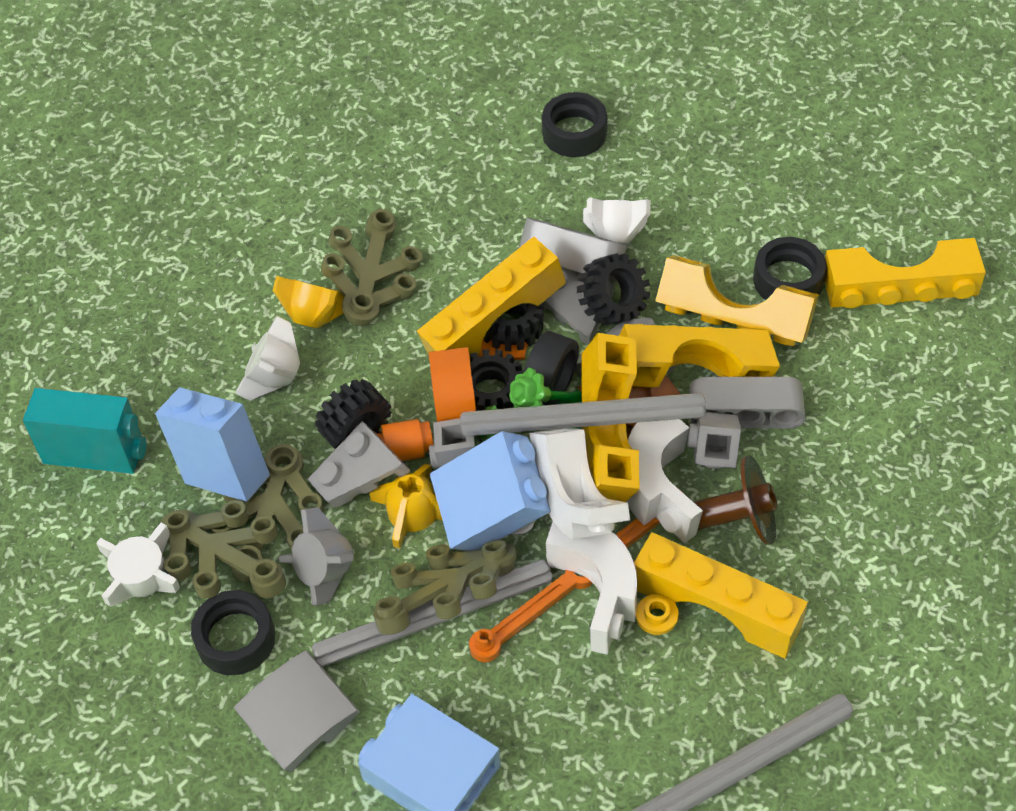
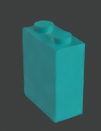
(84, 430)

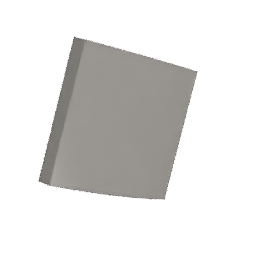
(296, 710)

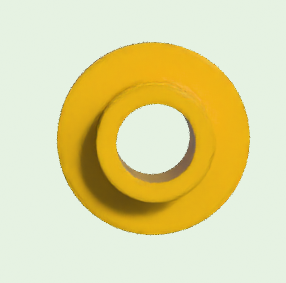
(657, 624)

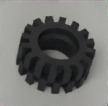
(630, 284)
(517, 330)
(493, 368)
(349, 409)

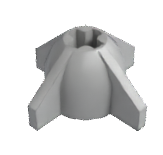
(319, 555)

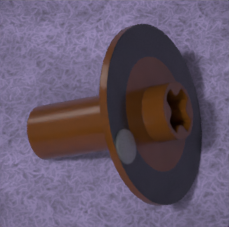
(753, 501)

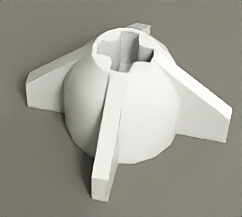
(616, 218)
(272, 361)
(137, 567)

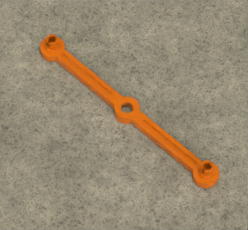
(486, 644)

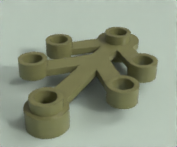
(379, 229)
(271, 502)
(187, 529)
(443, 584)

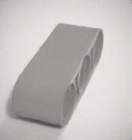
(570, 246)
(756, 400)

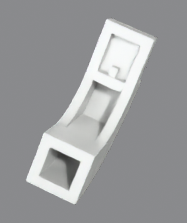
(571, 493)
(657, 497)
(610, 569)

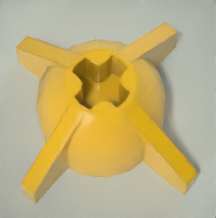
(307, 302)
(409, 502)

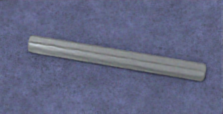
(583, 414)
(423, 617)
(752, 757)

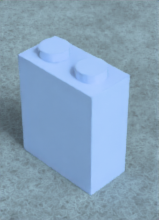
(213, 443)
(489, 491)
(428, 760)

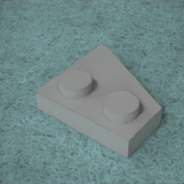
(567, 309)
(356, 467)

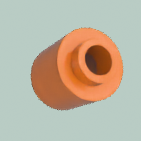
(407, 438)

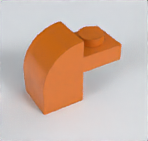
(451, 383)

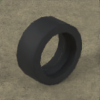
(574, 143)
(792, 250)
(556, 360)
(243, 659)

